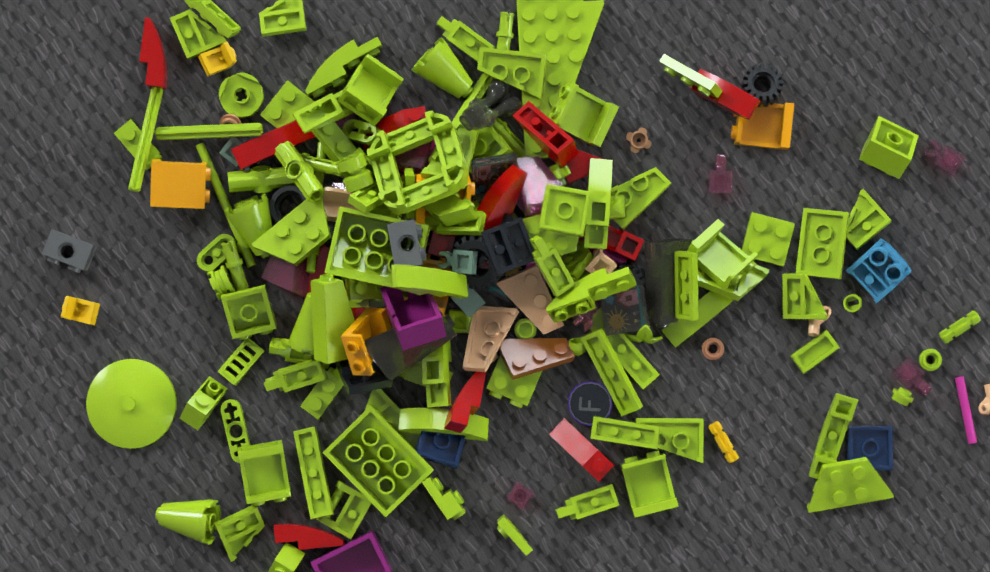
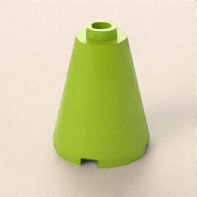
(444, 70)
(251, 220)
(302, 333)
(191, 518)

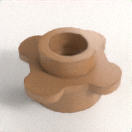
(632, 138)

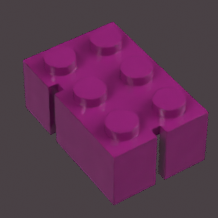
(414, 319)
(358, 555)

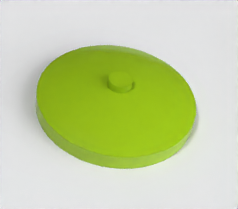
(131, 403)

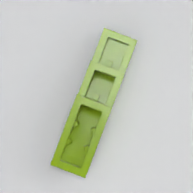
(321, 113)
(429, 280)

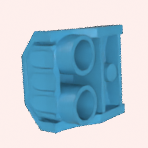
(880, 275)

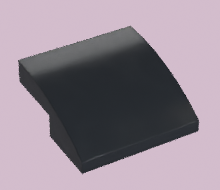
(508, 245)
(357, 383)

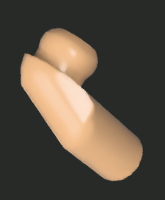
(814, 324)
(984, 407)

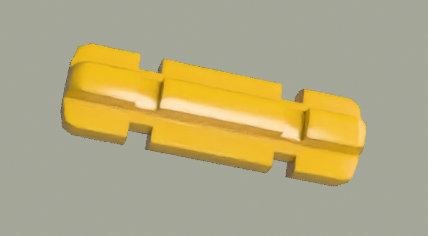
(723, 442)

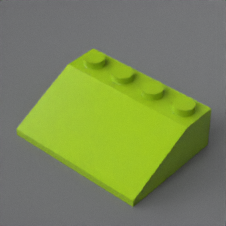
(363, 247)
(378, 461)

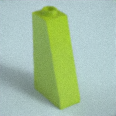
(330, 318)

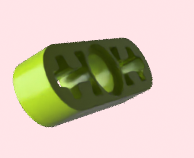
(238, 413)

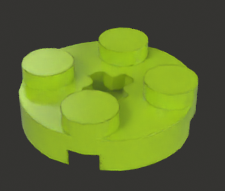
(247, 106)

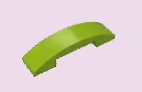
(708, 307)
(433, 420)
(833, 432)

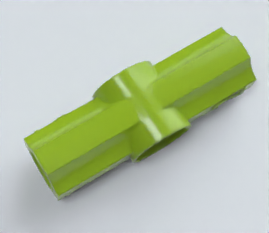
(299, 171)
(259, 179)

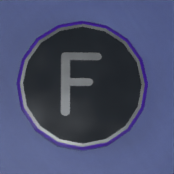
(589, 400)

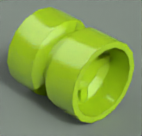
(355, 172)

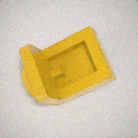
(218, 59)
(80, 310)

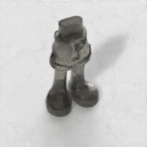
(479, 116)

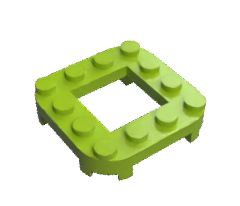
(387, 146)

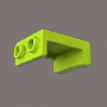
(370, 89)
(583, 114)
(721, 257)
(264, 472)
(648, 484)

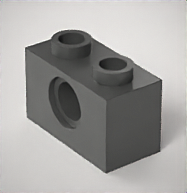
(400, 232)
(58, 242)

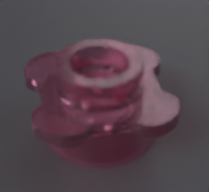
(526, 494)

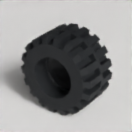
(483, 277)

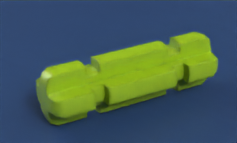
(959, 327)

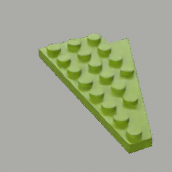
(564, 34)

